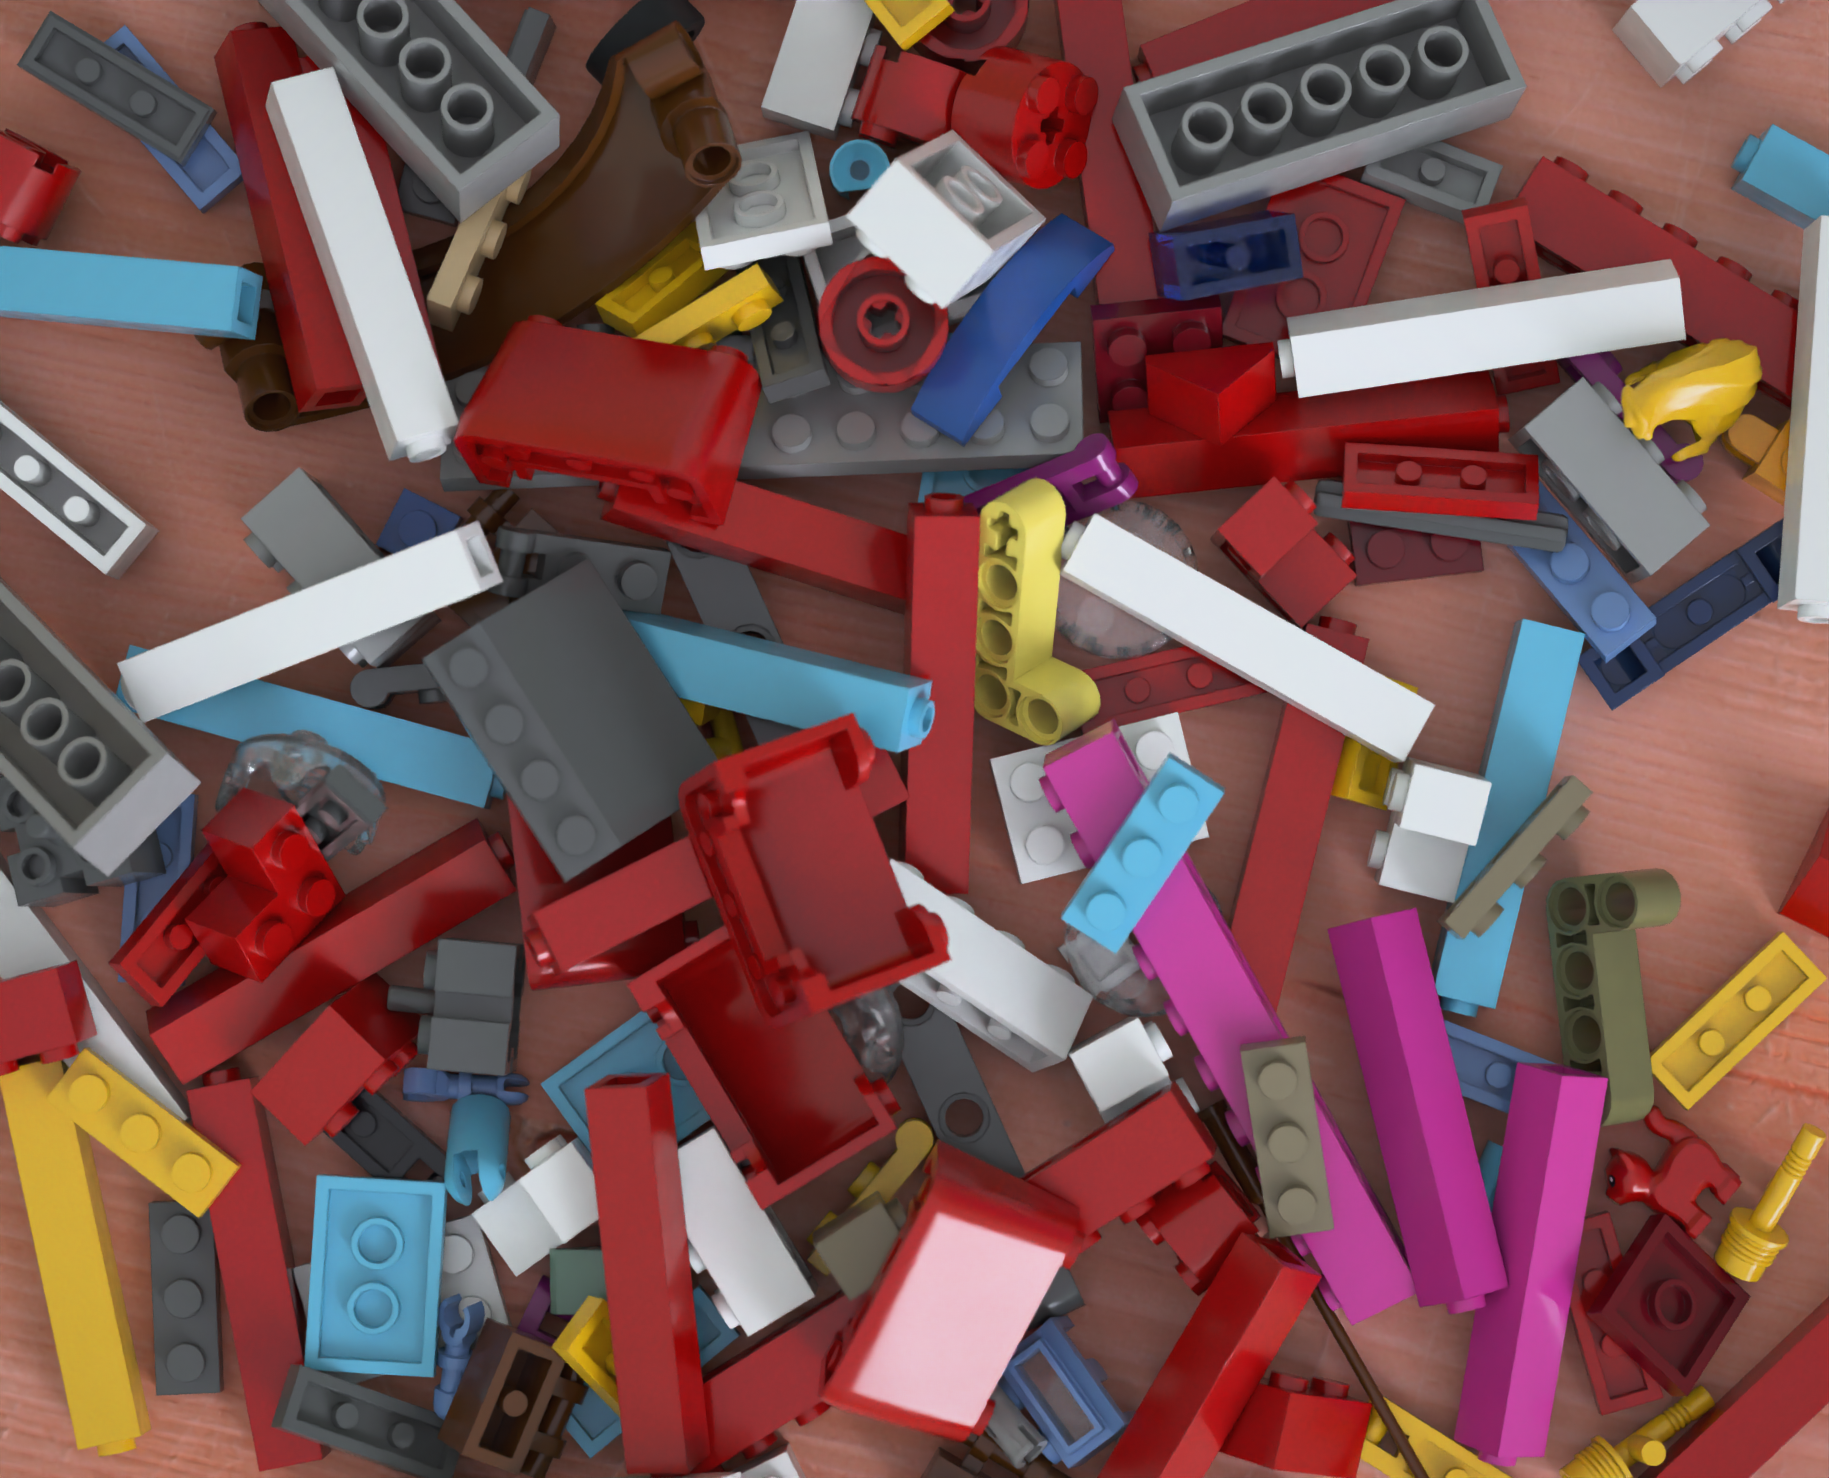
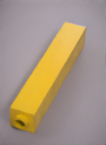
(76, 1264)

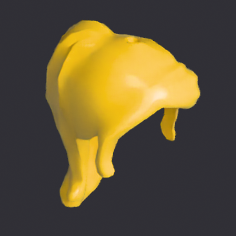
(1694, 384)

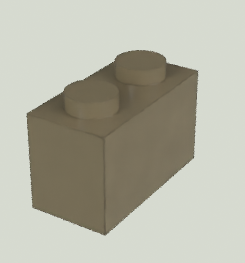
(860, 1241)

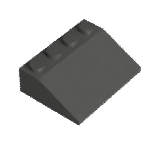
(572, 717)

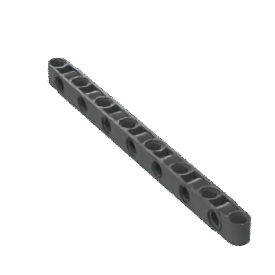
(932, 1042)

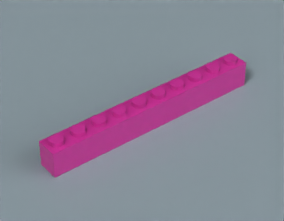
(1223, 1007)

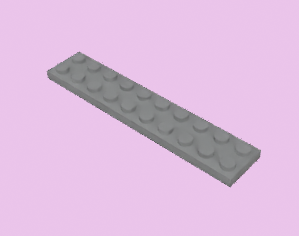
(869, 432)

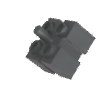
(54, 873)
(470, 1005)

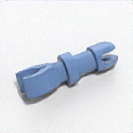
(439, 1085)
(456, 1353)

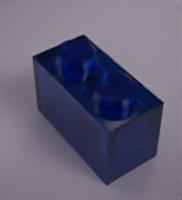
(1226, 255)

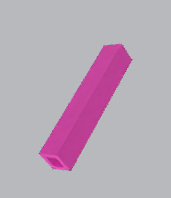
(1418, 1110)
(1539, 1234)

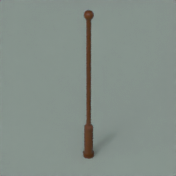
(1243, 1167)

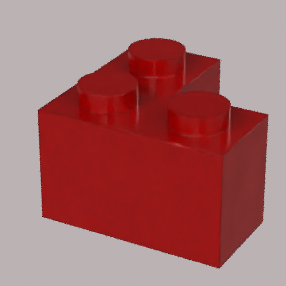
(1283, 554)
(272, 890)
(341, 1054)
(1301, 1426)

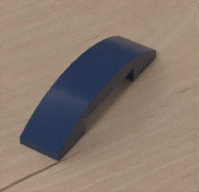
(1693, 617)

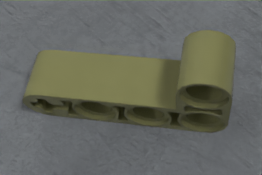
(1600, 979)

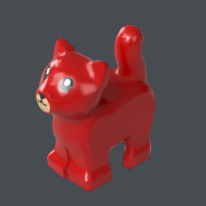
(1677, 1179)

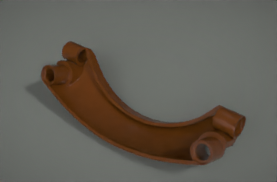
(605, 209)

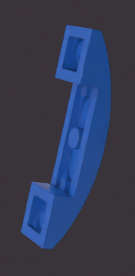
(1004, 324)

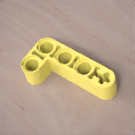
(1016, 618)

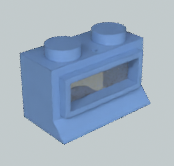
(1063, 1394)

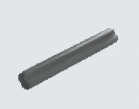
(1544, 534)

